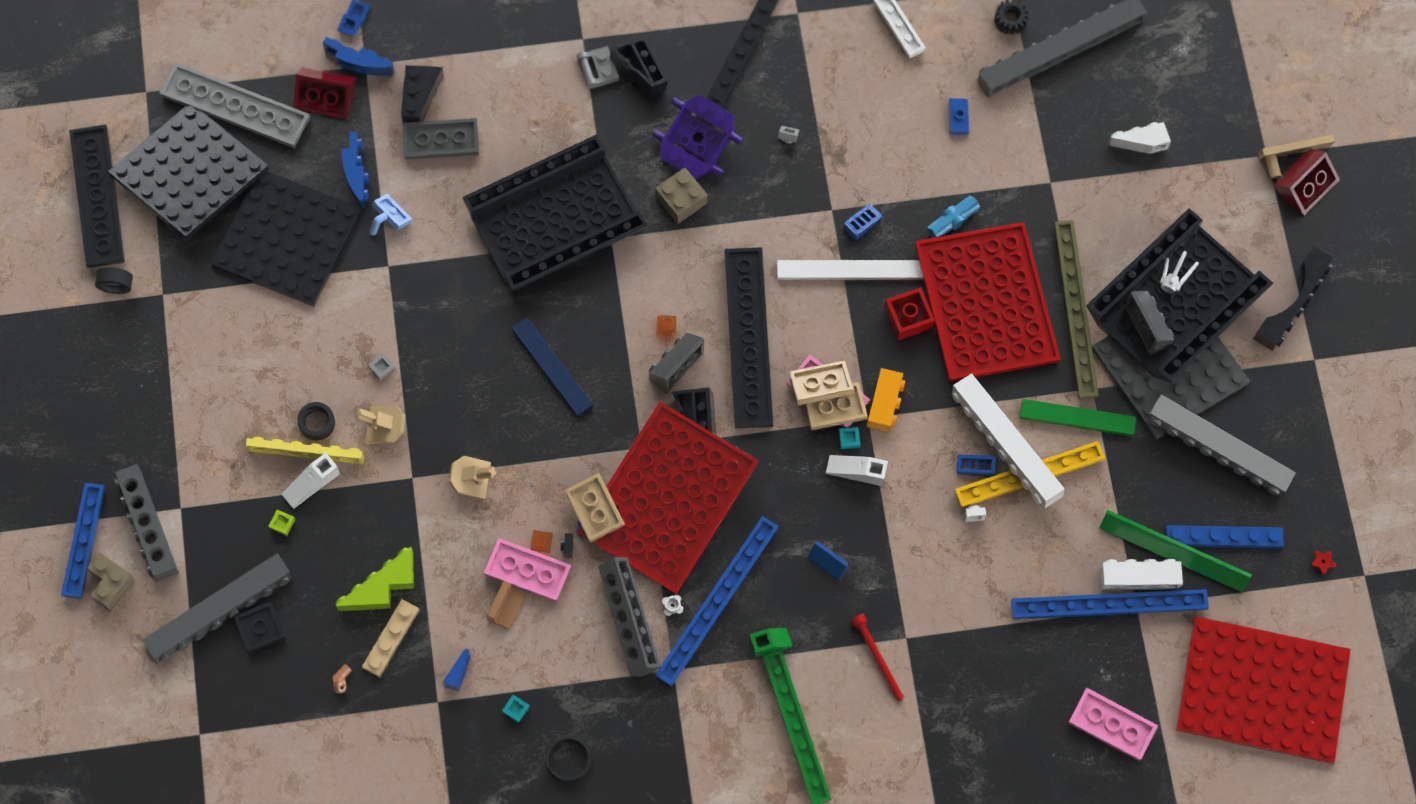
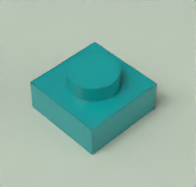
(849, 438)
(515, 709)

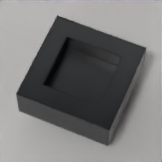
(567, 545)

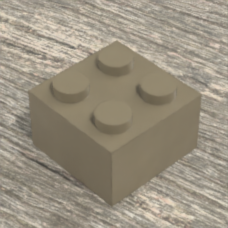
(681, 195)

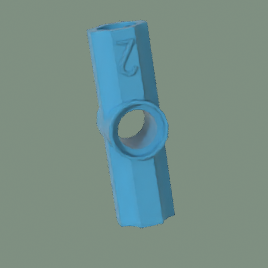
(953, 217)

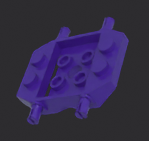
(683, 133)

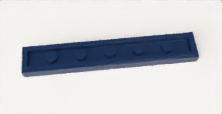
(552, 367)

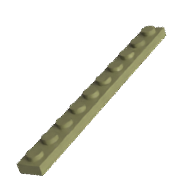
(1076, 310)

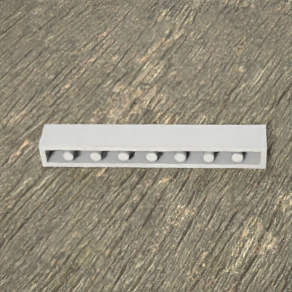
(1007, 441)

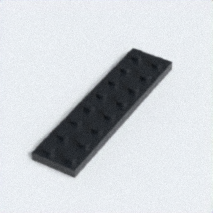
(96, 196)

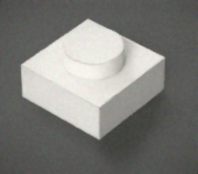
(974, 513)

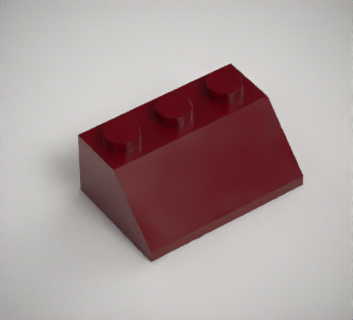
(323, 93)
(1307, 181)

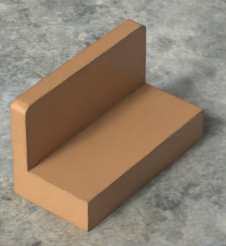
(506, 605)

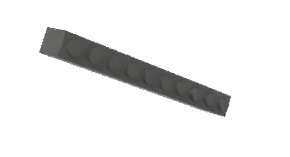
(1061, 46)

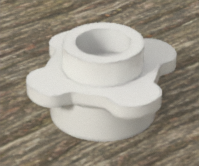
(667, 601)

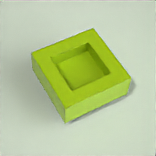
(281, 522)

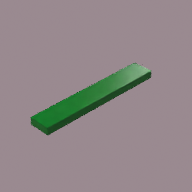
(1077, 417)

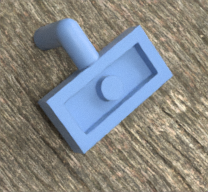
(389, 211)

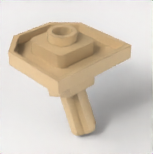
(384, 423)
(471, 476)

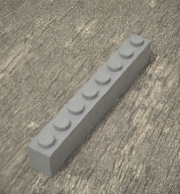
(1220, 445)

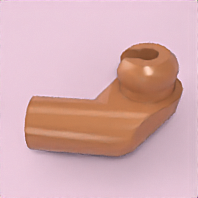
(339, 683)

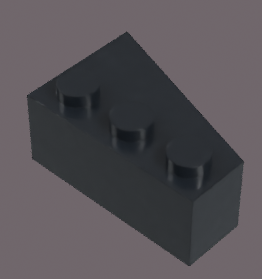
(640, 65)
(418, 91)
(697, 406)

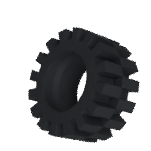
(1016, 8)

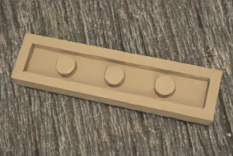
(390, 638)

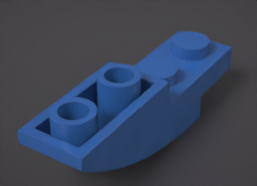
(362, 62)
(354, 171)

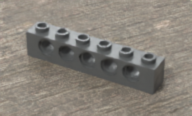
(133, 477)
(629, 616)

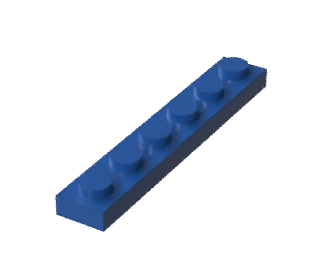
(1226, 536)
(83, 541)

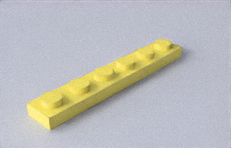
(297, 449)

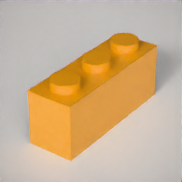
(886, 400)

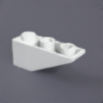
(1145, 139)
(858, 468)
(311, 480)

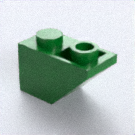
(769, 641)

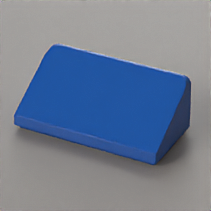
(827, 560)

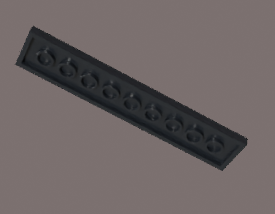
(748, 338)

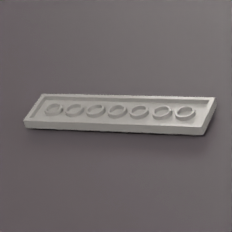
(235, 105)

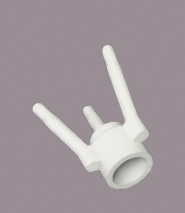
(1170, 283)

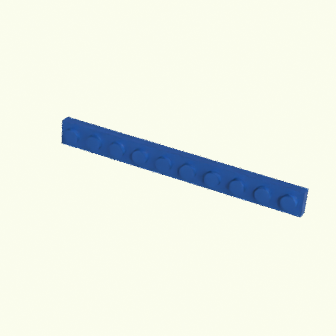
(716, 601)
(1109, 604)

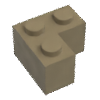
(113, 583)

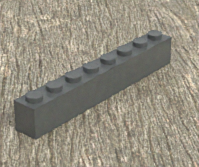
(217, 608)

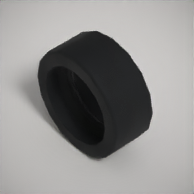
(113, 280)
(312, 407)

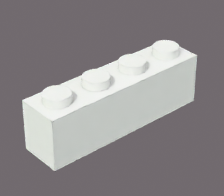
(1141, 575)

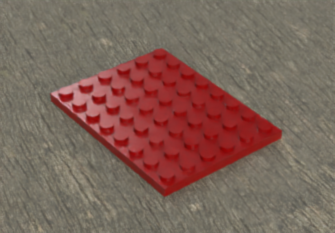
(987, 301)
(673, 495)
(1263, 690)

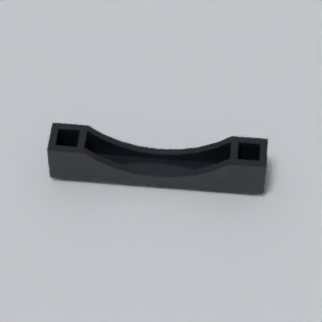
(1274, 327)

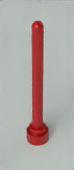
(860, 624)

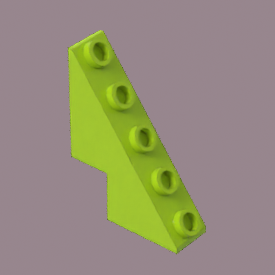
(376, 590)

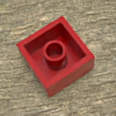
(909, 314)

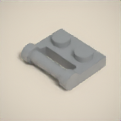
(604, 67)

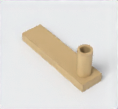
(1272, 153)

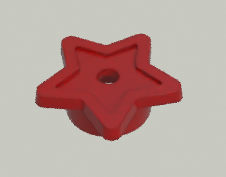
(1323, 566)

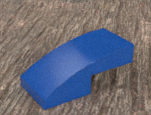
(354, 18)

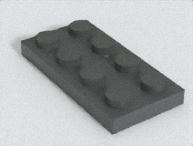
(440, 138)

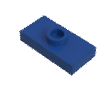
(958, 117)

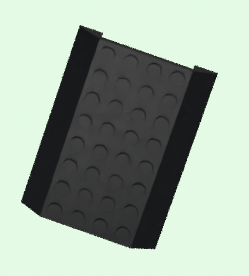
(553, 213)
(1197, 313)

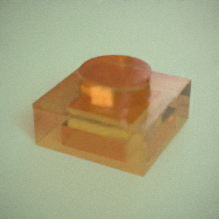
(666, 325)
(541, 541)

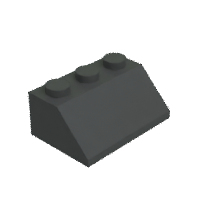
(1148, 321)
(676, 361)

